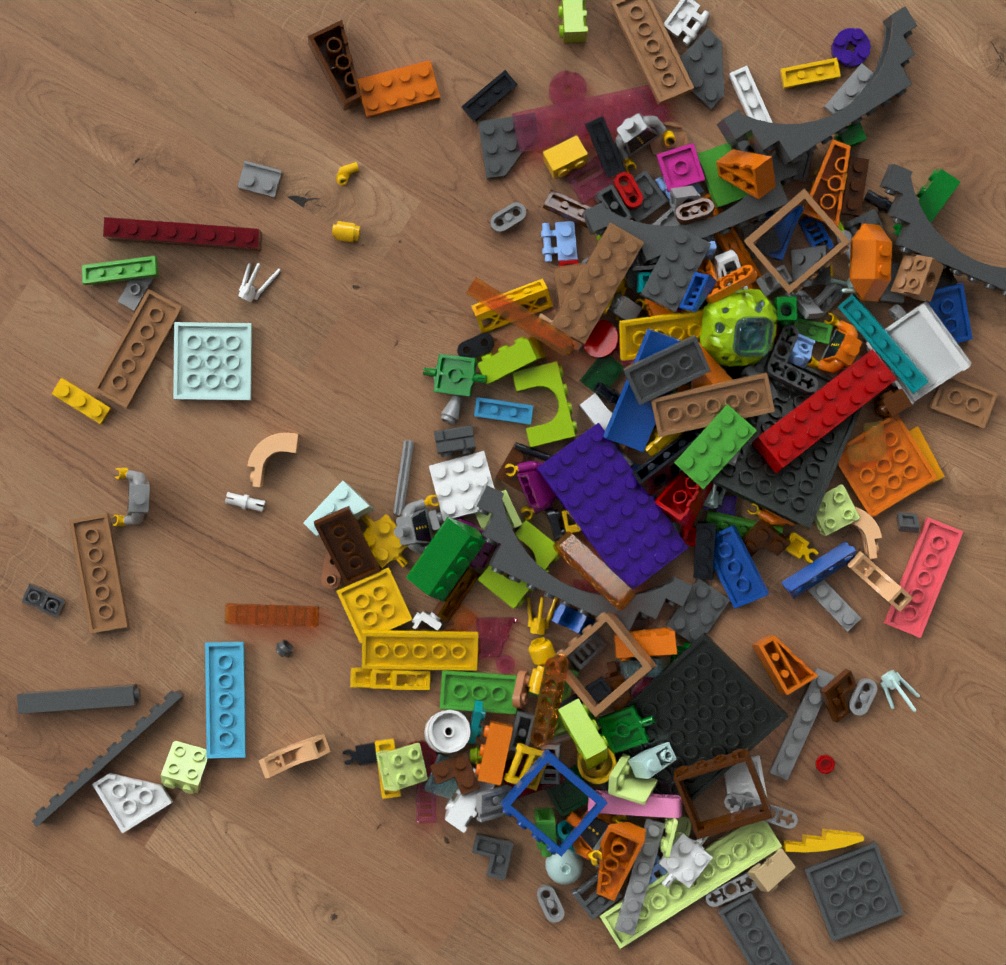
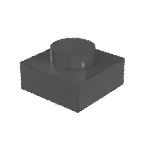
(907, 522)

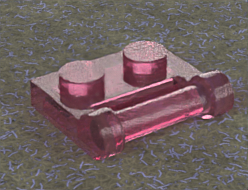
(592, 185)

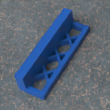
(819, 570)

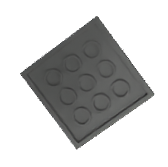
(853, 891)

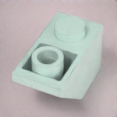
(652, 760)

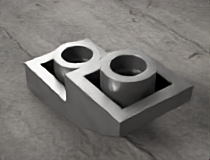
(43, 600)

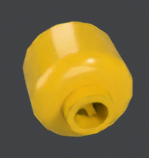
(541, 650)

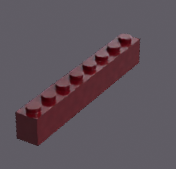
(182, 234)

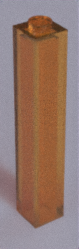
(520, 317)

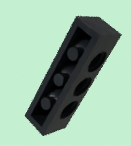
(661, 467)

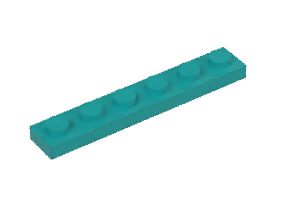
(883, 343)

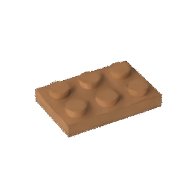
(964, 401)

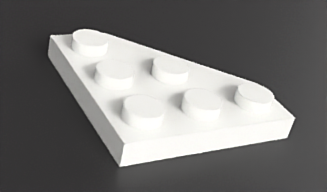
(130, 799)

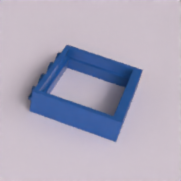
(537, 834)

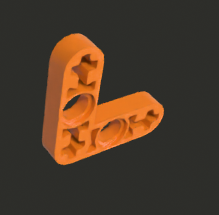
(745, 274)

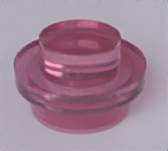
(505, 664)

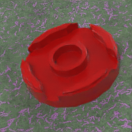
(602, 340)

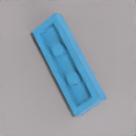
(503, 411)

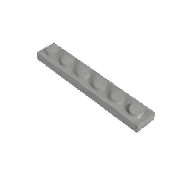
(800, 725)
(639, 878)

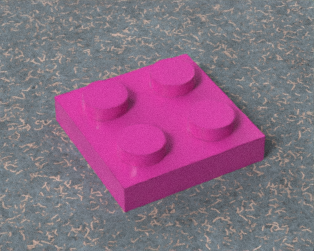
(680, 167)

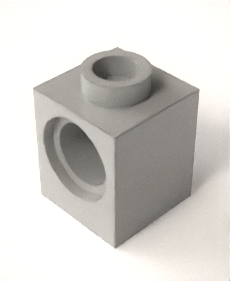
(680, 194)
(624, 307)

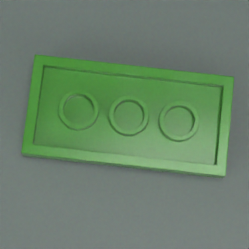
(715, 446)
(462, 688)

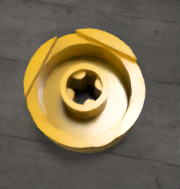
(597, 774)

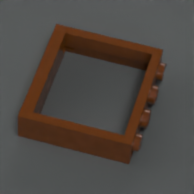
(731, 820)

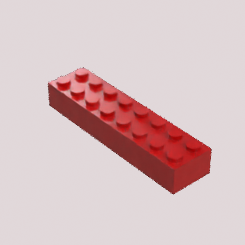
(823, 411)

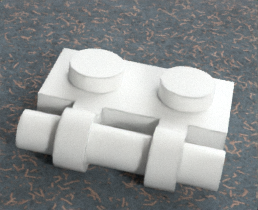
(681, 16)

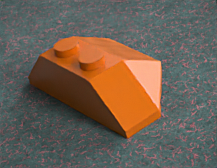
(870, 262)

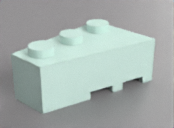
(339, 498)

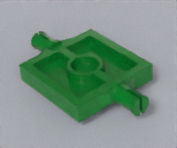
(455, 375)
(624, 729)

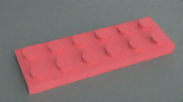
(925, 575)

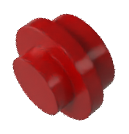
(825, 764)

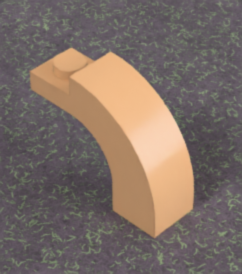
(266, 449)
(869, 531)
(880, 581)
(294, 754)

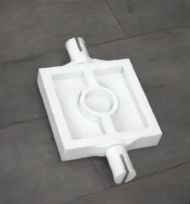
(685, 860)

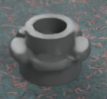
(284, 648)

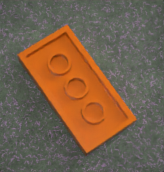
(398, 89)

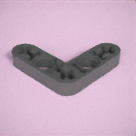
(781, 363)

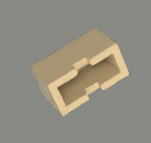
(772, 871)

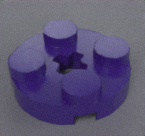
(856, 38)

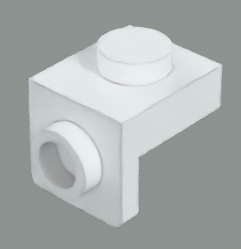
(431, 619)

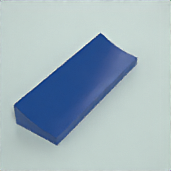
(631, 422)

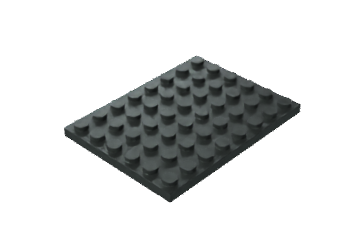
(800, 485)
(703, 711)

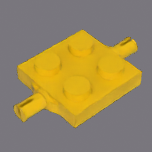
(383, 541)

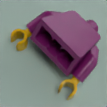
(536, 490)

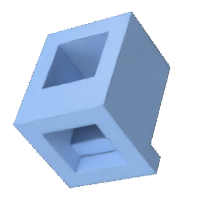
(801, 351)

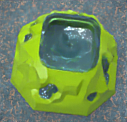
(739, 328)

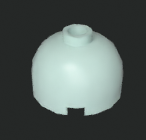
(565, 868)

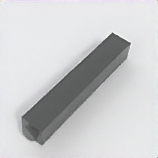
(78, 698)

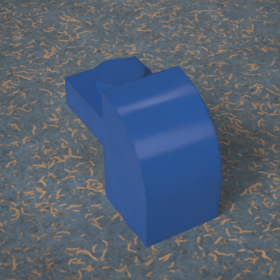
(572, 618)

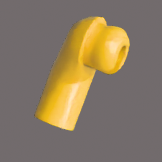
(344, 173)

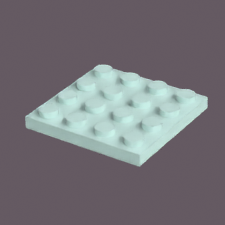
(212, 361)

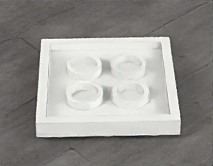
(460, 483)

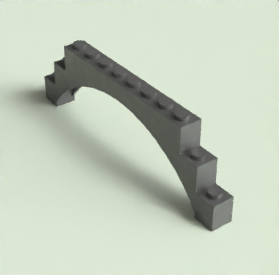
(795, 139)
(657, 237)
(922, 238)
(514, 560)

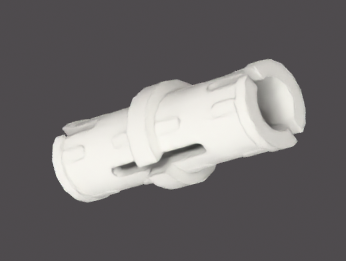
(245, 502)

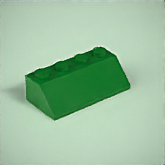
(446, 558)

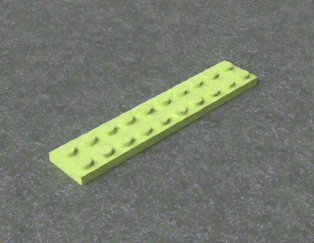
(730, 856)

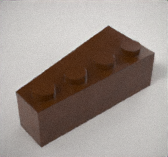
(334, 58)

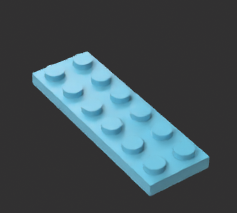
(225, 699)

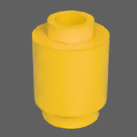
(346, 231)
(536, 679)

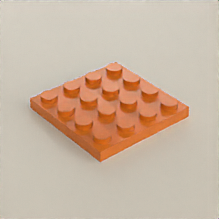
(889, 480)

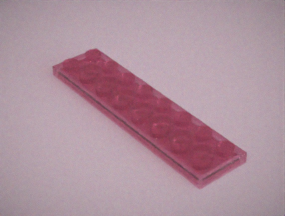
(562, 121)

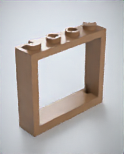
(825, 262)
(632, 644)

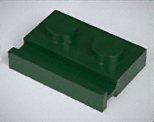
(602, 370)

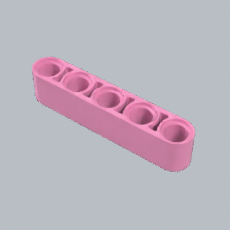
(656, 806)

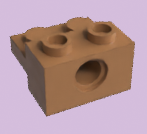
(917, 277)

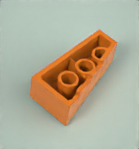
(829, 183)

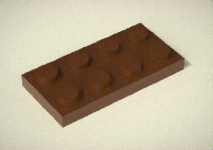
(347, 545)

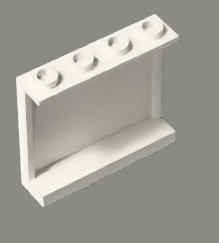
(928, 346)

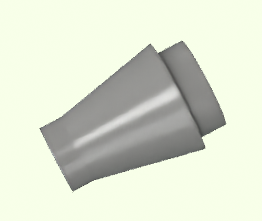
(452, 410)

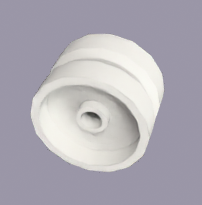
(458, 731)

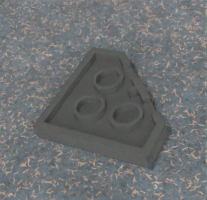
(705, 68)
(498, 146)

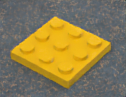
(374, 603)

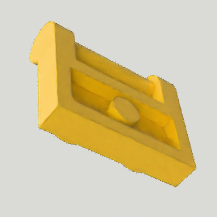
(533, 755)

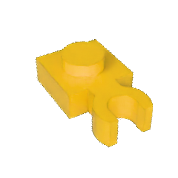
(799, 549)

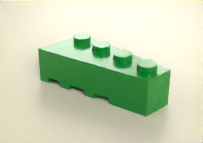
(934, 194)

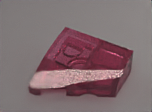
(492, 635)

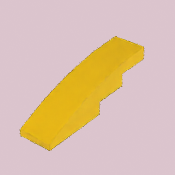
(390, 679)
(827, 841)

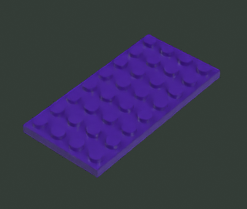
(612, 507)

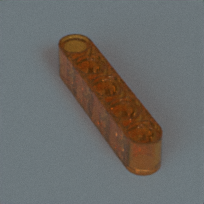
(594, 570)
(271, 614)
(543, 707)

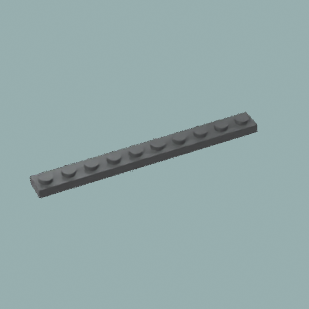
(100, 762)

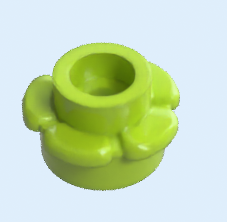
(474, 755)

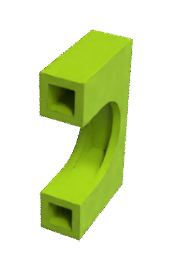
(548, 377)
(509, 590)

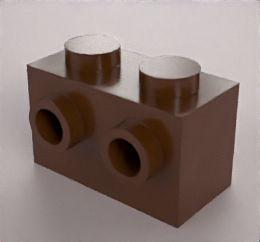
(891, 403)

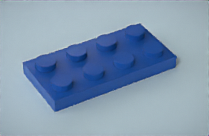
(737, 569)

